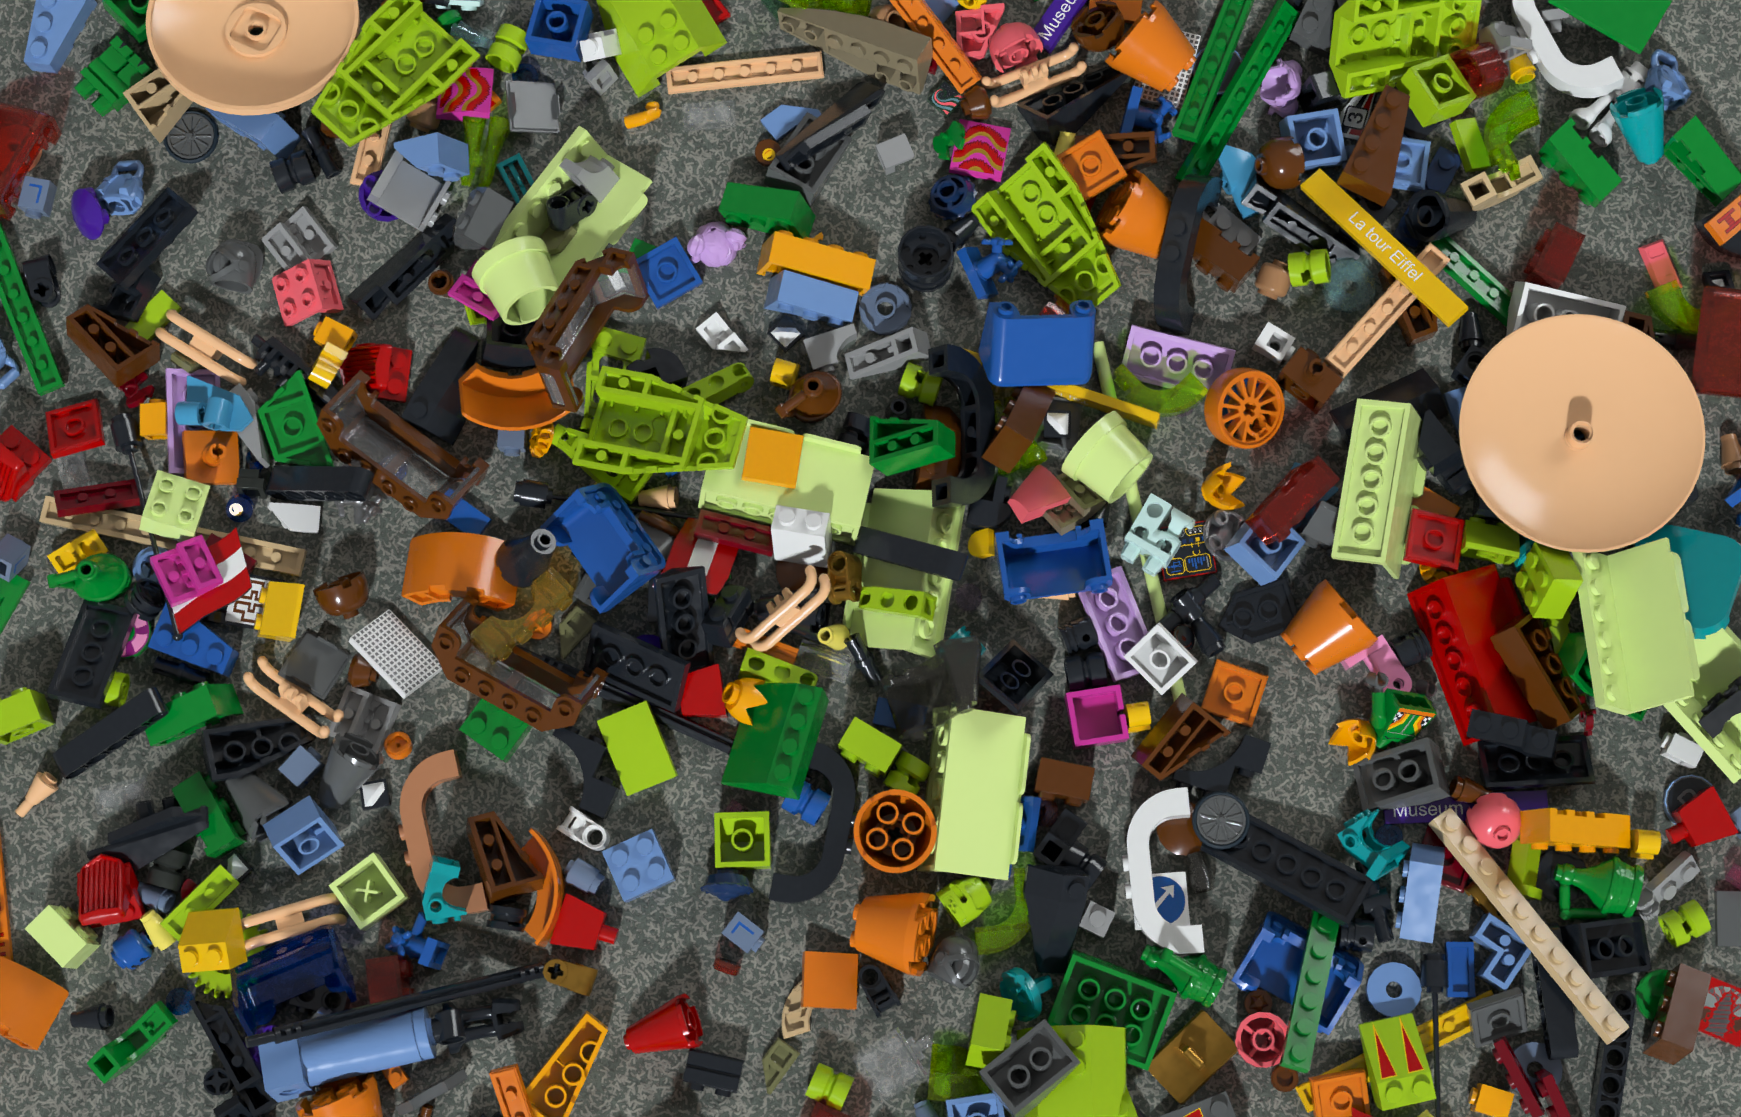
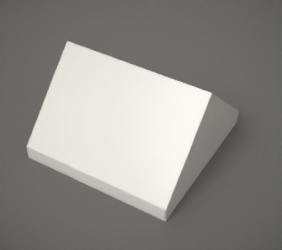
(1160, 658)

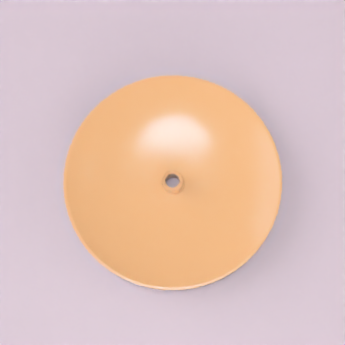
(1636, 421)

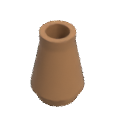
(1730, 454)

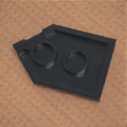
(1260, 612)

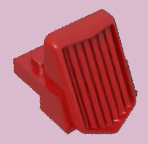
(384, 364)
(19, 464)
(108, 892)

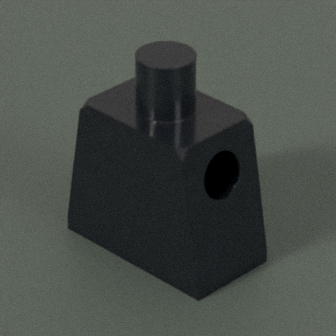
(1320, 93)

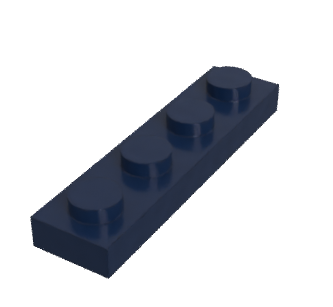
(1437, 178)

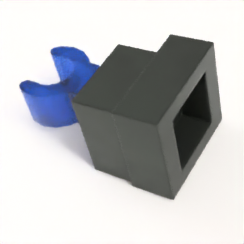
(251, 481)

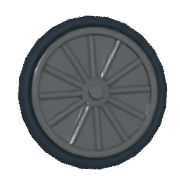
(192, 137)
(1221, 820)

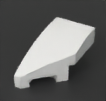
(719, 335)
(297, 516)

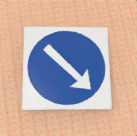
(1171, 898)

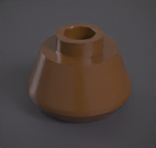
(976, 103)
(361, 672)

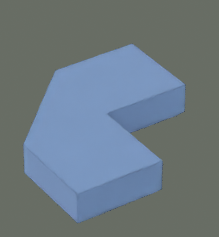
(785, 119)

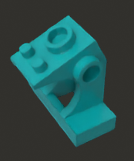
(1375, 856)
(439, 873)

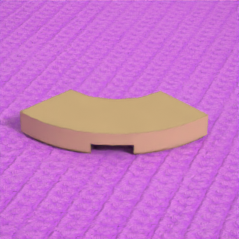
(794, 1017)

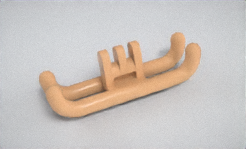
(1034, 77)
(205, 348)
(787, 613)
(292, 700)
(291, 920)

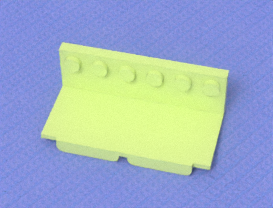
(594, 232)
(829, 480)
(1379, 485)
(911, 516)
(1637, 627)
(1718, 667)
(977, 793)

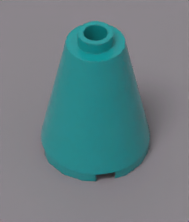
(1641, 122)

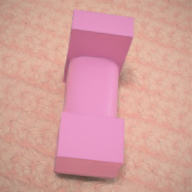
(1382, 659)

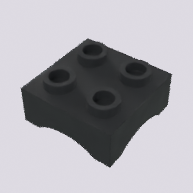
(1721, 709)

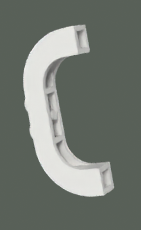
(1565, 76)
(1154, 811)

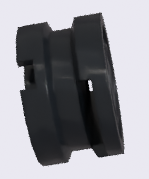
(145, 599)
(506, 918)

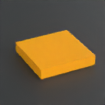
(772, 457)

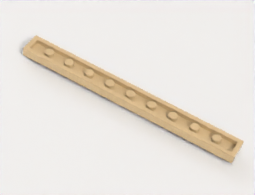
(126, 527)
(1529, 926)

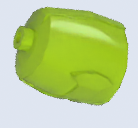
(974, 891)

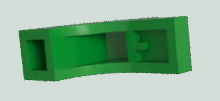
(133, 1044)

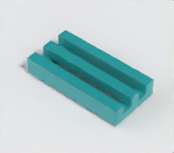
(509, 162)

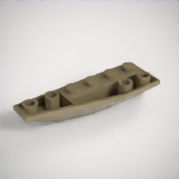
(865, 43)

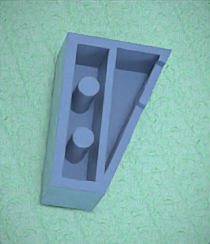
(266, 130)
(811, 299)
(1420, 893)

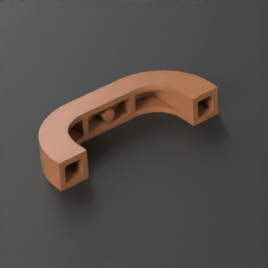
(416, 832)

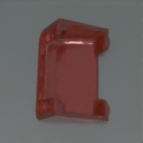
(21, 139)
(1718, 344)

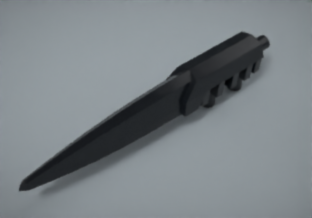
(285, 363)

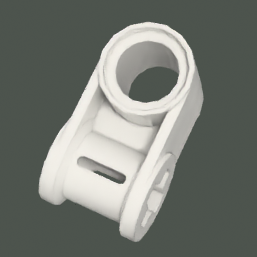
(580, 827)

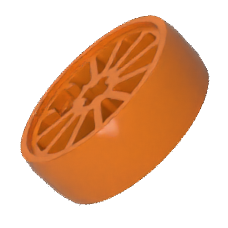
(1244, 408)

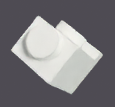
(600, 45)
(1270, 335)
(1681, 749)

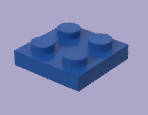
(668, 273)

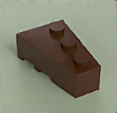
(1221, 258)
(1417, 320)
(1177, 737)

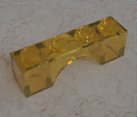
(498, 637)

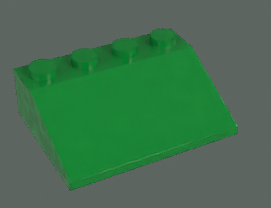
(1621, 20)
(780, 743)
(1116, 997)

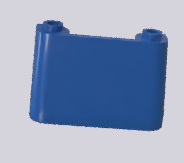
(1038, 347)
(606, 543)
(1054, 563)
(1275, 963)

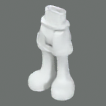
(1602, 132)

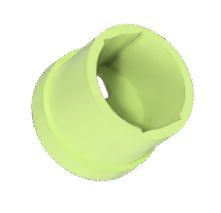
(517, 279)
(1108, 458)

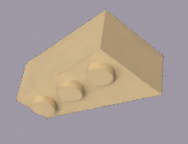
(157, 103)

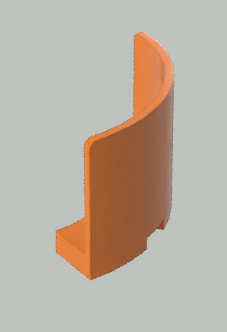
(505, 400)
(456, 566)
(553, 893)
(27, 1004)

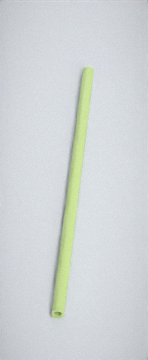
(1134, 503)

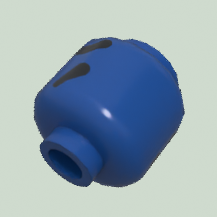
(132, 949)

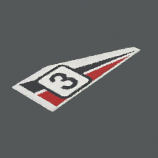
(1355, 115)

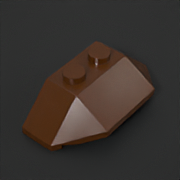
(950, 467)

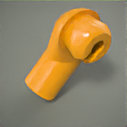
(639, 119)

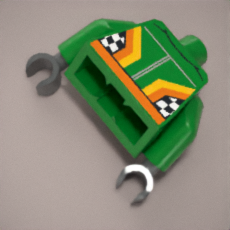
(1398, 713)

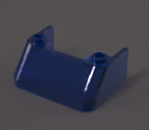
(287, 972)

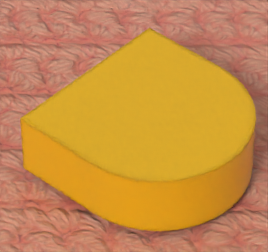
(982, 543)

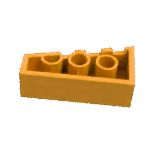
(816, 260)
(1575, 829)
(562, 1076)

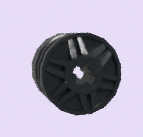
(930, 245)

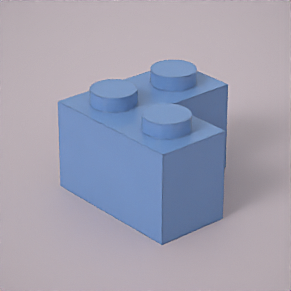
(1506, 950)

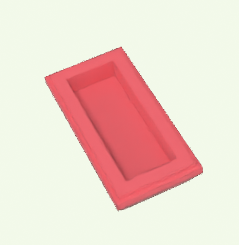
(1659, 263)

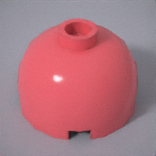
(1017, 42)
(1494, 820)
(1261, 1039)

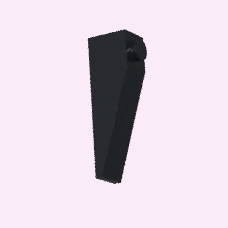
(242, 748)

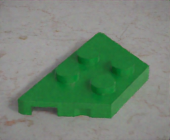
(292, 425)

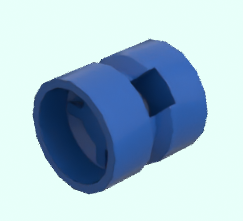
(810, 804)

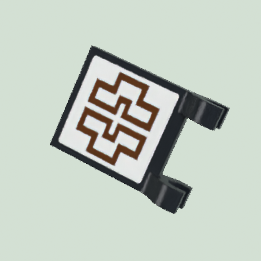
(244, 610)

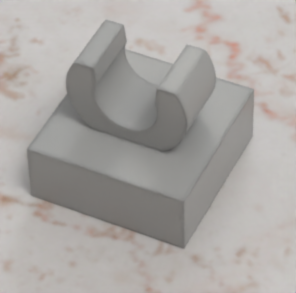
(1552, 17)
(600, 76)

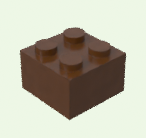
(1063, 781)

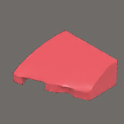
(976, 28)
(1037, 494)

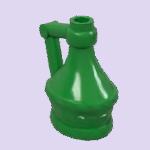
(95, 578)
(1609, 885)
(1191, 975)

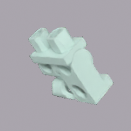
(1149, 541)

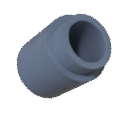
(583, 876)

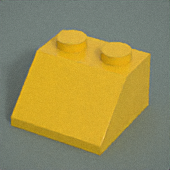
(279, 610)
(212, 941)

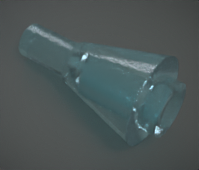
(469, 35)

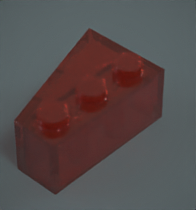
(1291, 500)

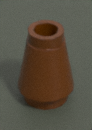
(441, 282)
(1466, 790)

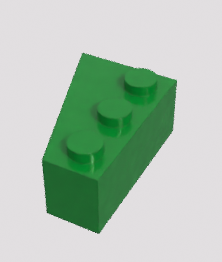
(1702, 161)
(908, 444)
(193, 711)

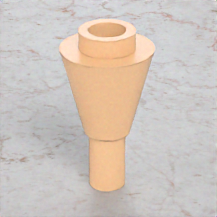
(42, 786)

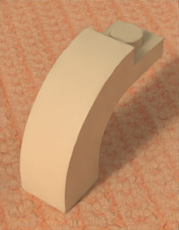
(1489, 190)

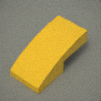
(70, 554)

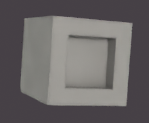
(894, 152)

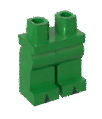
(112, 75)

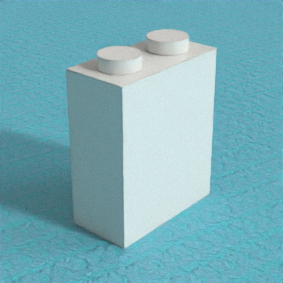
(801, 536)

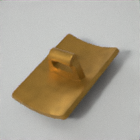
(1192, 1057)

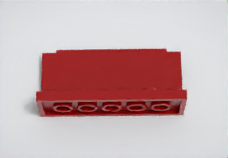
(1458, 620)

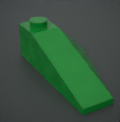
(1576, 662)

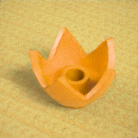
(1219, 486)
(743, 695)
(1359, 738)

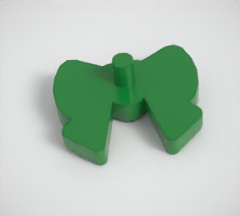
(952, 136)

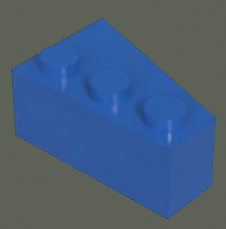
(198, 646)

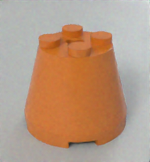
(1153, 50)
(1135, 216)
(1327, 630)
(885, 813)
(896, 929)
(344, 1098)

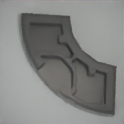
(431, 1092)

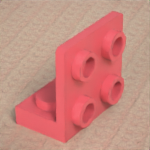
(306, 291)

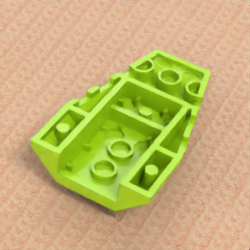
(658, 36)
(1384, 38)
(390, 71)
(1050, 229)
(657, 428)
(1099, 1079)

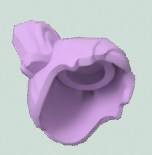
(1282, 87)
(716, 244)

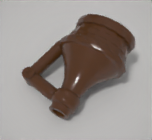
(808, 404)

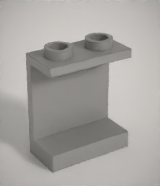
(409, 193)

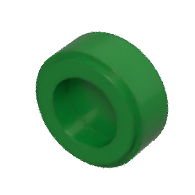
(448, 18)

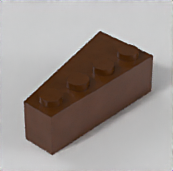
(1376, 153)
(1537, 670)

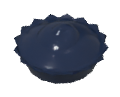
(952, 197)
(727, 884)

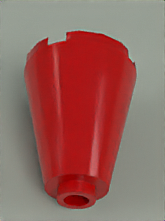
(666, 1028)

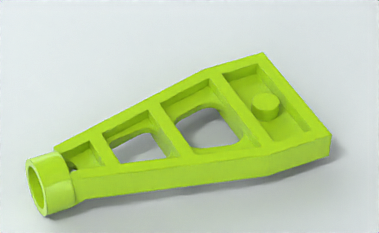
(613, 345)
(627, 485)

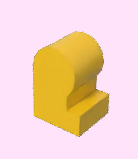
(327, 365)
(784, 373)
(1137, 716)
(1644, 844)

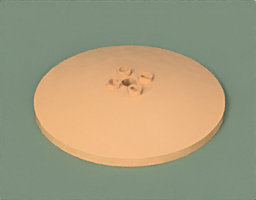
(217, 63)

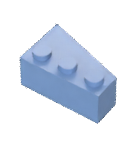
(54, 31)

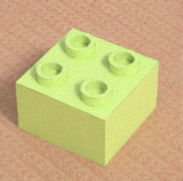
(174, 507)
(369, 891)
(63, 936)

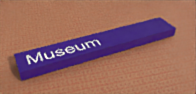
(1056, 21)
(1427, 812)

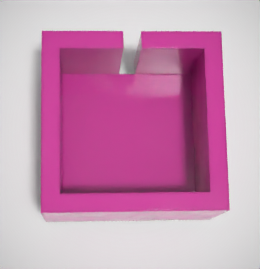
(1095, 718)

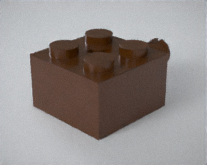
(1309, 379)

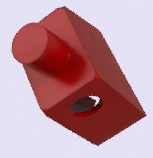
(704, 694)
(1701, 820)
(581, 925)

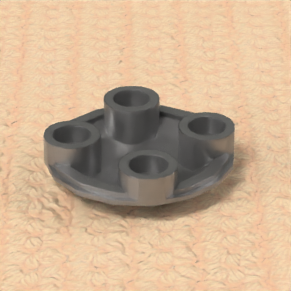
(1219, 530)

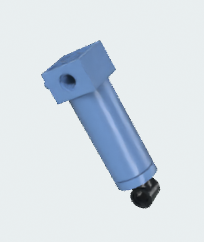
(396, 1040)

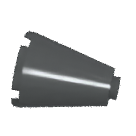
(347, 769)
(256, 803)

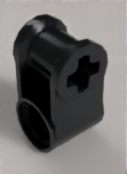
(569, 208)
(42, 275)
(878, 991)

